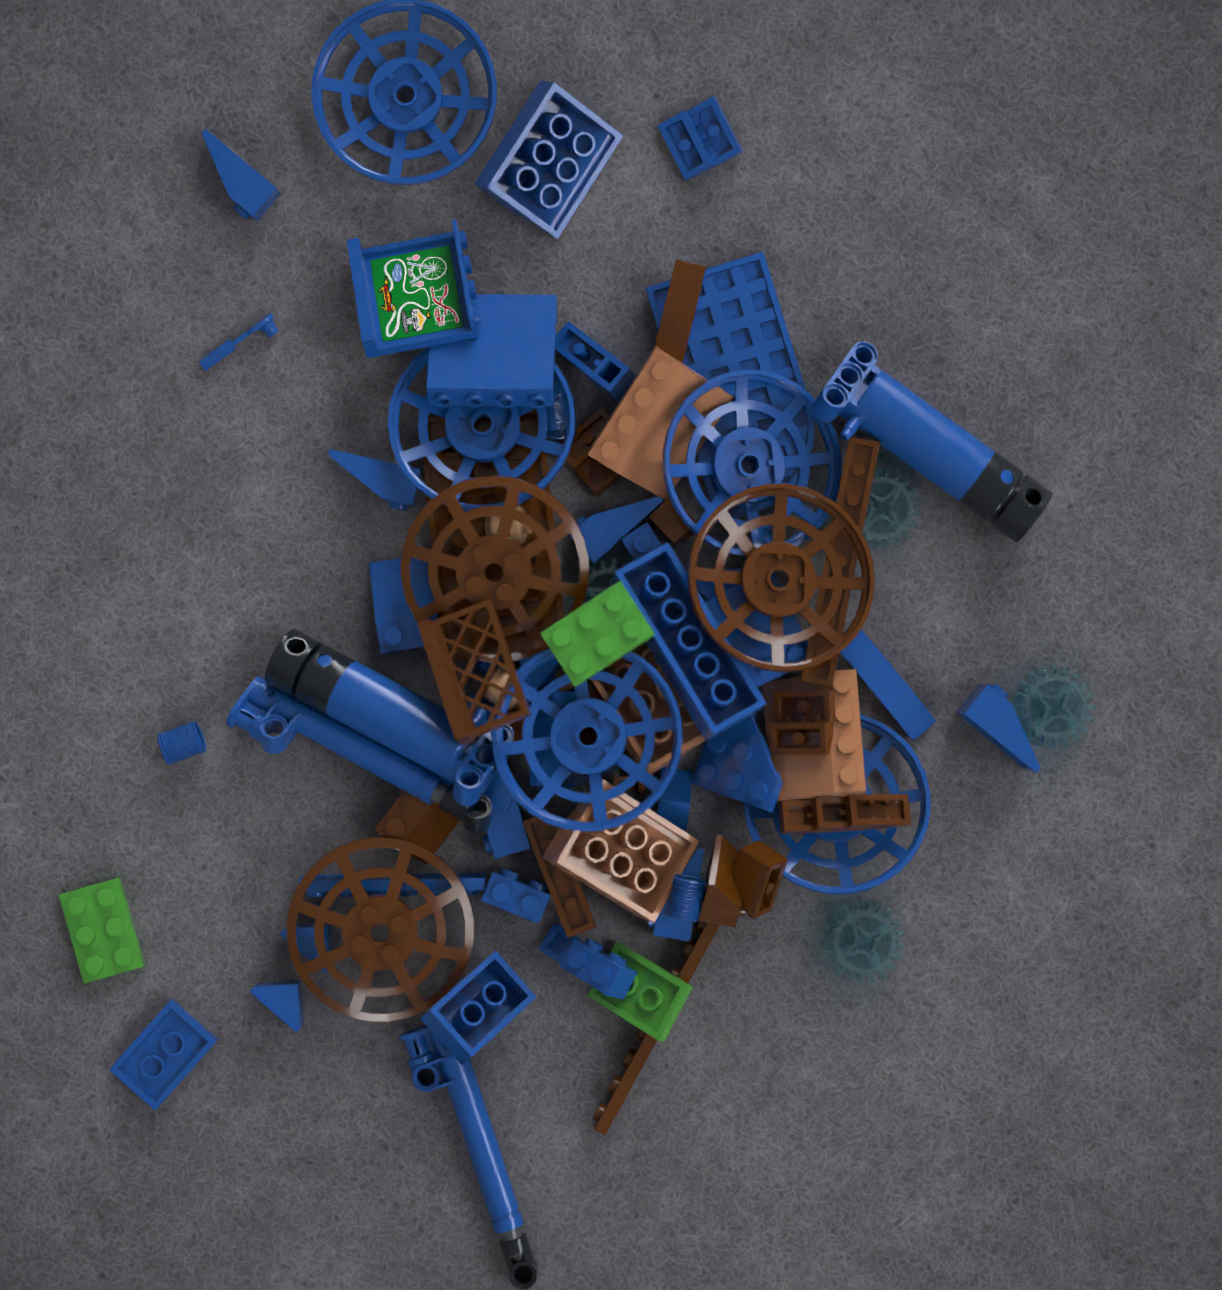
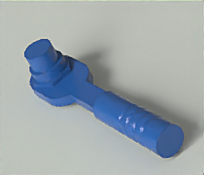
(266, 324)

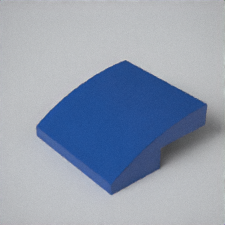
(700, 138)

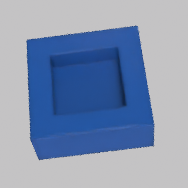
(556, 943)

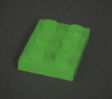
(597, 634)
(101, 930)
(652, 998)

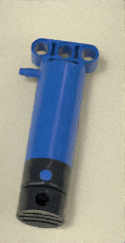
(930, 443)
(384, 712)

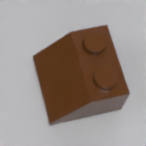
(417, 822)
(721, 896)

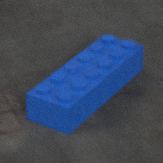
(704, 676)

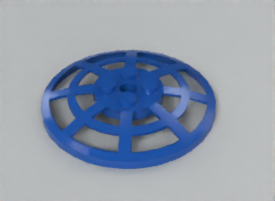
(399, 74)
(469, 442)
(750, 443)
(591, 759)
(882, 841)

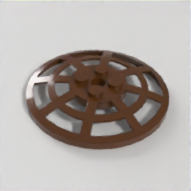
(496, 549)
(794, 565)
(384, 910)

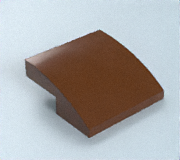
(591, 471)
(802, 721)

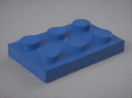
(163, 1054)

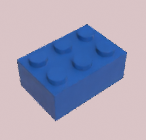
(478, 1007)

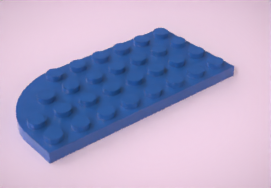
(735, 330)

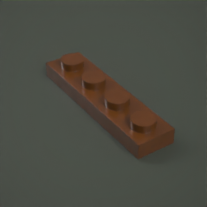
(564, 889)

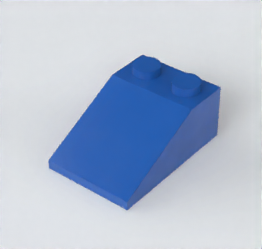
(394, 620)
(997, 720)

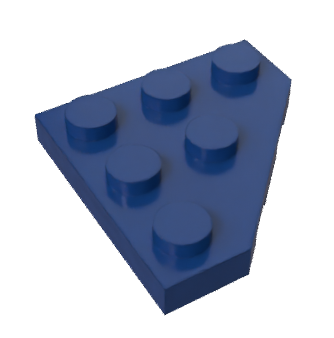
(740, 766)

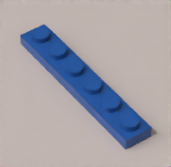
(434, 881)

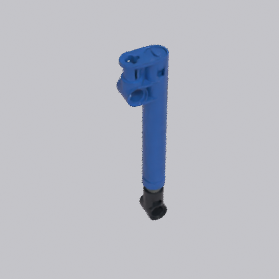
(269, 710)
(479, 1142)

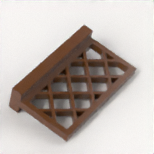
(452, 687)

